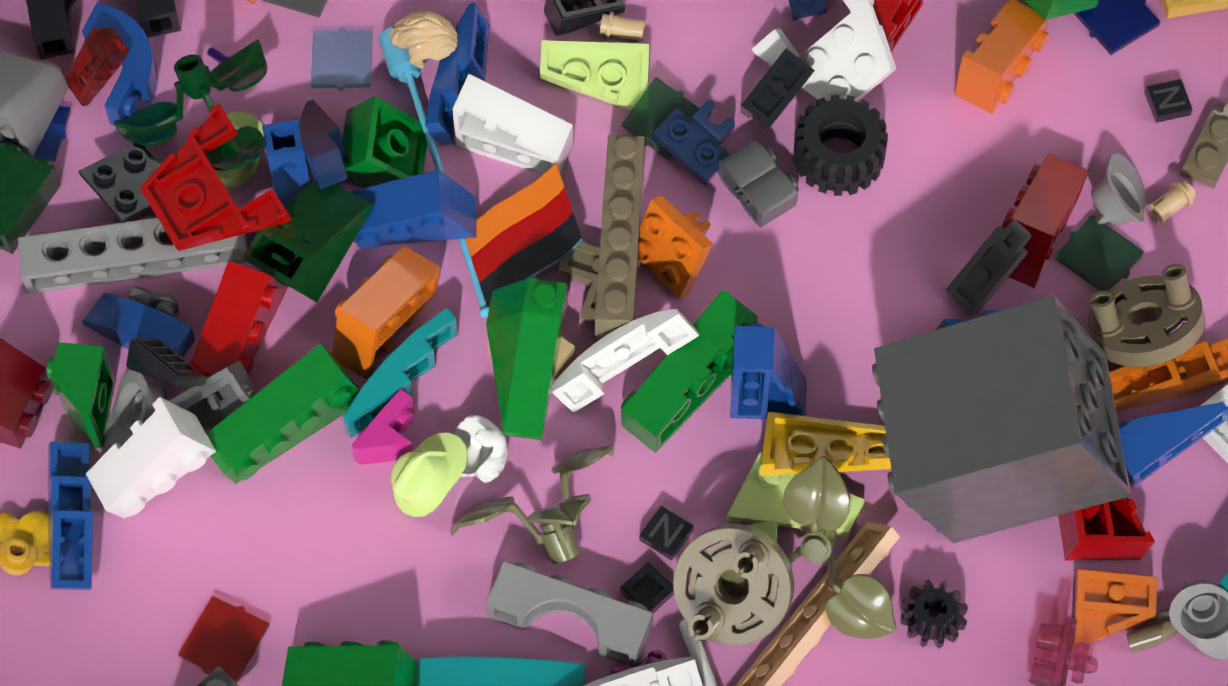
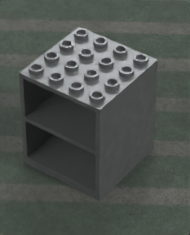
(1000, 421)

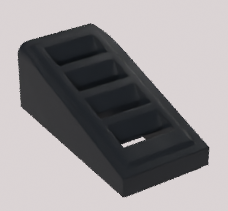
(566, 19)
(163, 363)

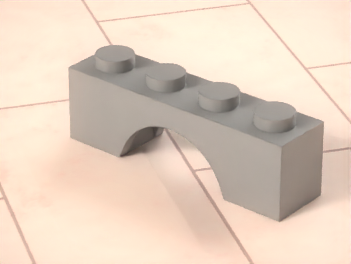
(524, 596)

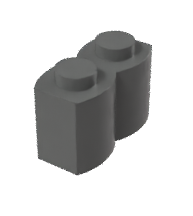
(758, 182)

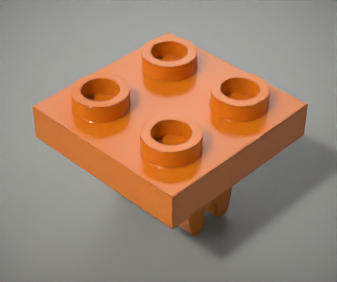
(673, 245)

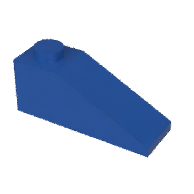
(1159, 438)

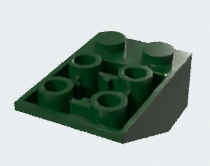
(315, 240)

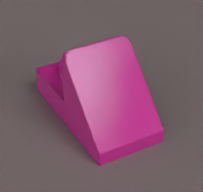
(381, 437)

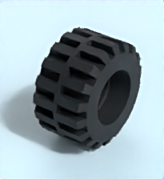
(840, 120)

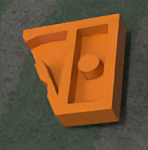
(1111, 603)

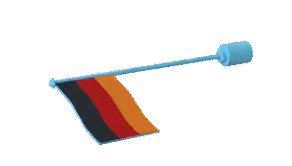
(516, 234)

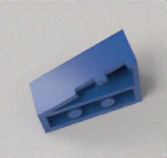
(417, 211)
(764, 375)

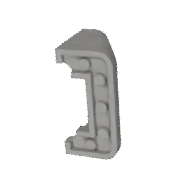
(28, 99)

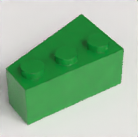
(349, 665)

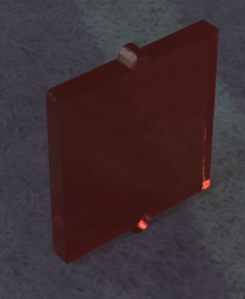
(224, 638)

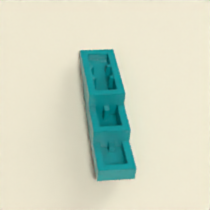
(399, 369)
(498, 672)

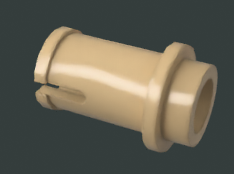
(622, 27)
(1173, 200)

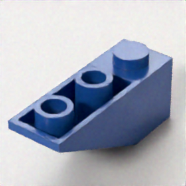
(286, 159)

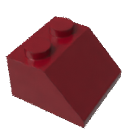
(22, 392)

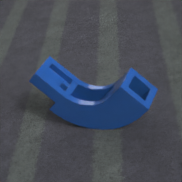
(139, 70)

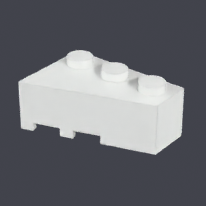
(509, 128)
(150, 460)

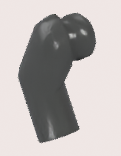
(162, 302)

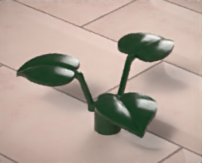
(239, 72)

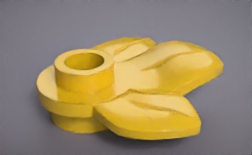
(26, 537)

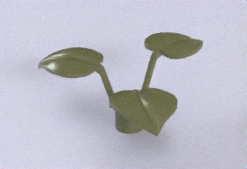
(821, 499)
(556, 519)

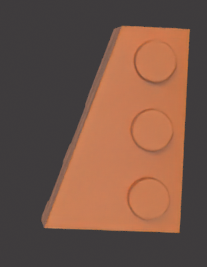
(1002, 55)
(381, 307)

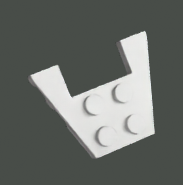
(845, 60)

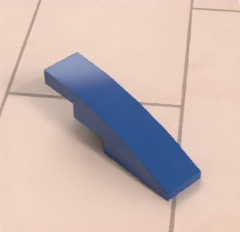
(453, 70)
(69, 516)

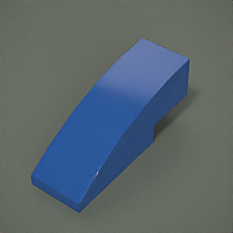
(127, 319)

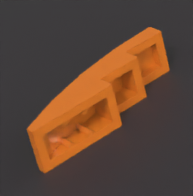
(1190, 372)

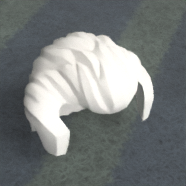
(485, 448)

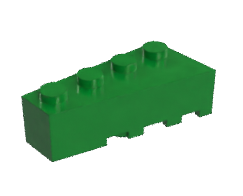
(687, 375)
(282, 414)

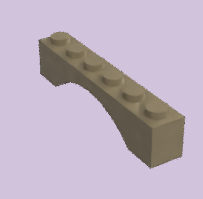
(619, 234)

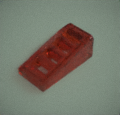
(112, 53)

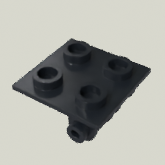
(119, 180)

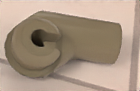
(1152, 635)

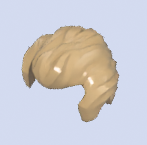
(425, 36)

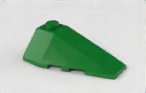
(524, 344)

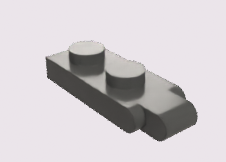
(990, 267)

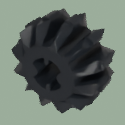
(947, 621)

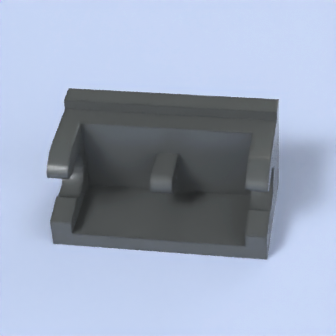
(220, 395)

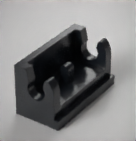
(776, 89)

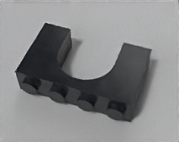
(52, 25)

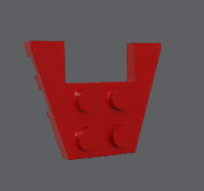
(194, 200)

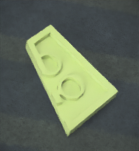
(598, 69)
(762, 501)

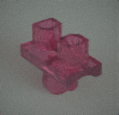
(1060, 640)

